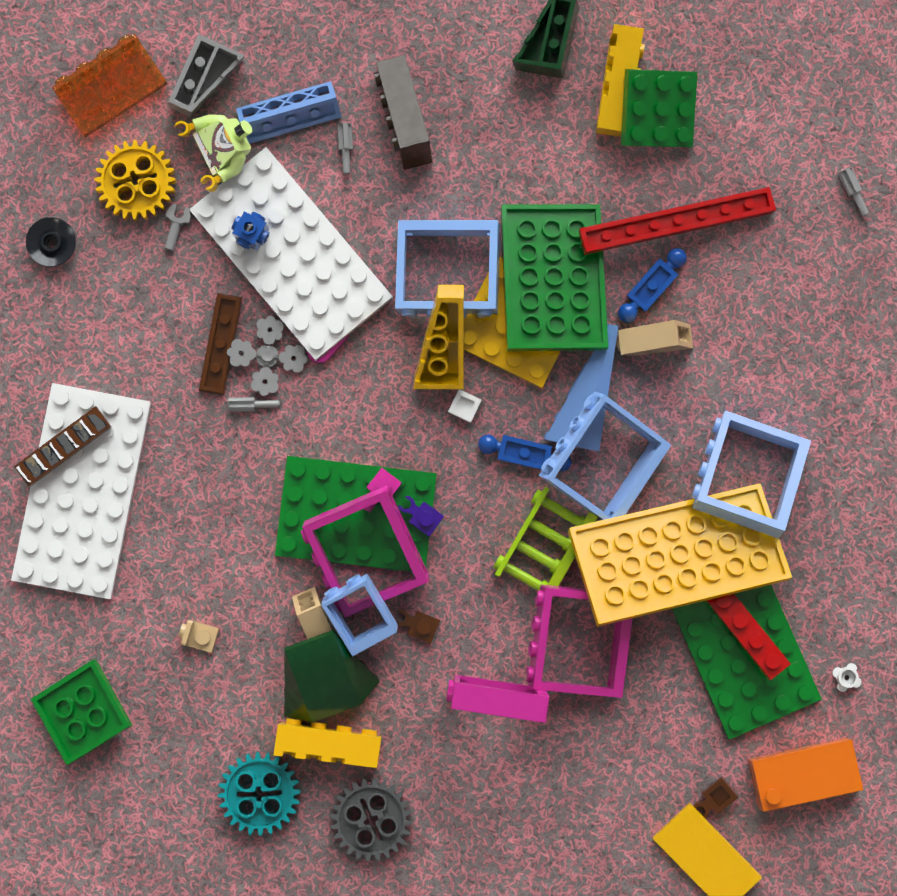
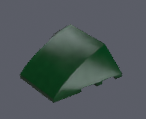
(323, 678)

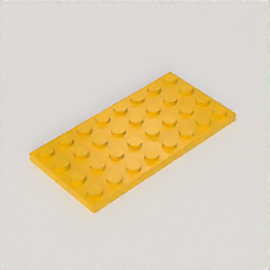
(674, 557)

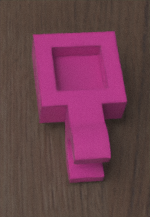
(380, 480)

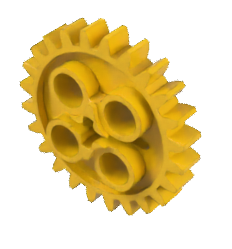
(140, 202)

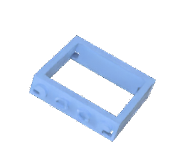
(448, 228)
(636, 478)
(732, 513)

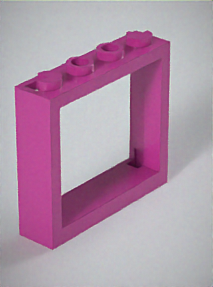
(400, 529)
(538, 647)
(497, 698)

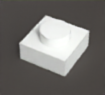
(464, 406)

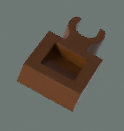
(421, 626)
(717, 796)

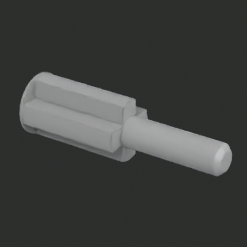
(345, 143)
(853, 188)
(249, 404)

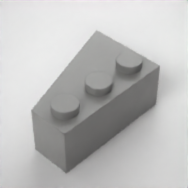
(202, 74)

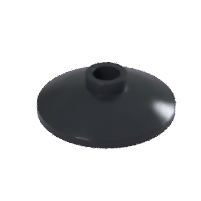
(45, 230)

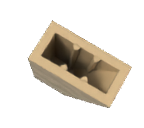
(655, 338)
(311, 613)

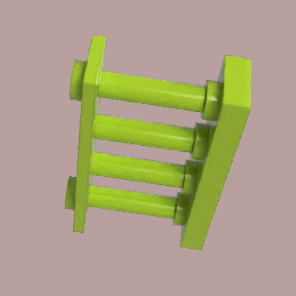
(556, 566)

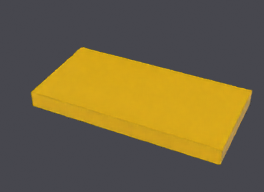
(706, 855)

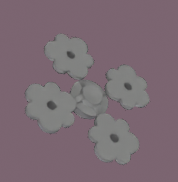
(267, 355)

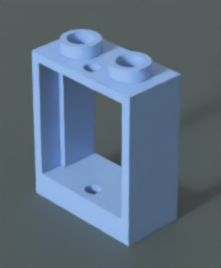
(371, 636)

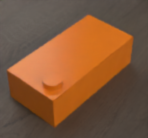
(805, 774)

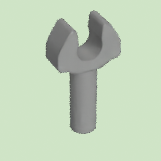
(176, 224)

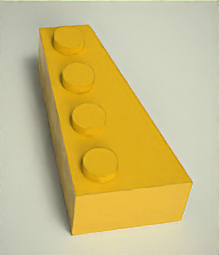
(623, 53)
(443, 345)
(327, 744)

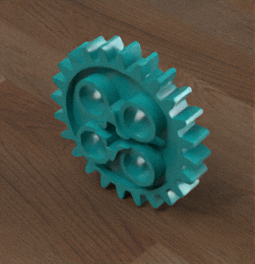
(260, 817)

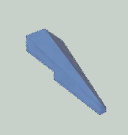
(592, 378)

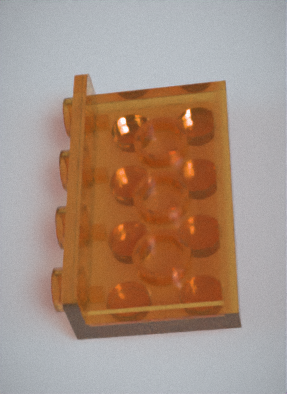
(109, 84)

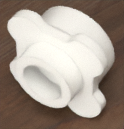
(853, 681)

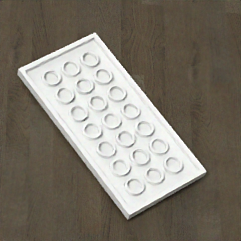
(305, 264)
(83, 506)

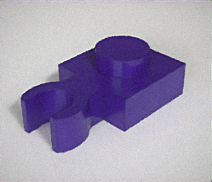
(424, 517)

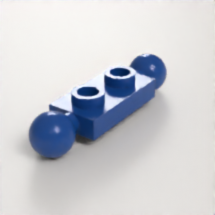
(652, 285)
(519, 451)

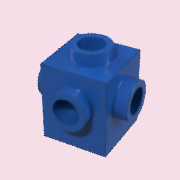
(254, 238)

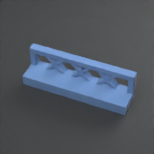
(290, 115)

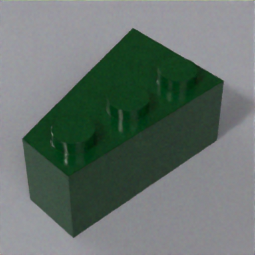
(550, 40)

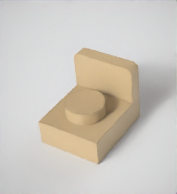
(198, 635)

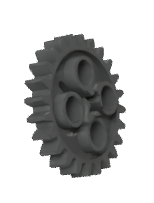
(349, 829)

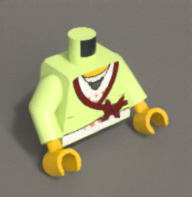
(221, 144)

